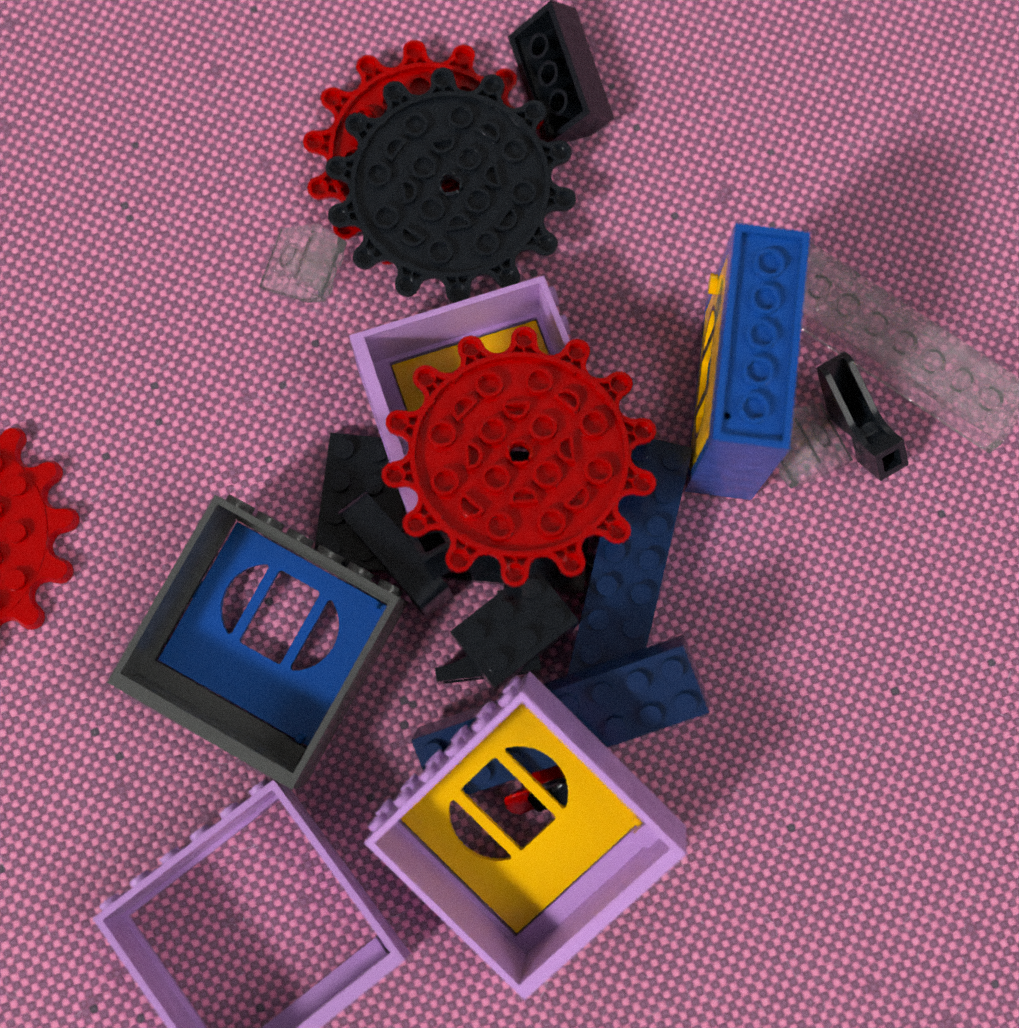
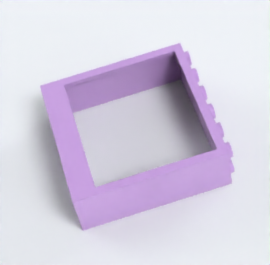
(313, 1007)

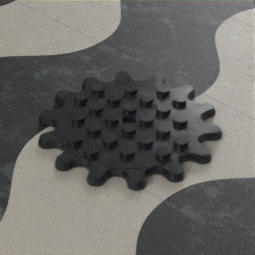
(439, 138)

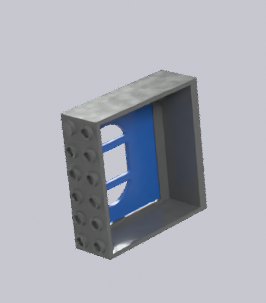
(297, 702)

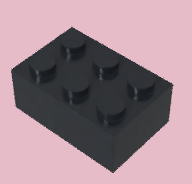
(514, 629)

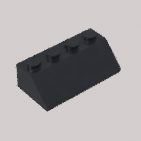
(561, 73)

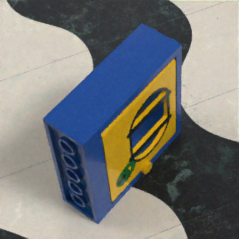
(748, 362)

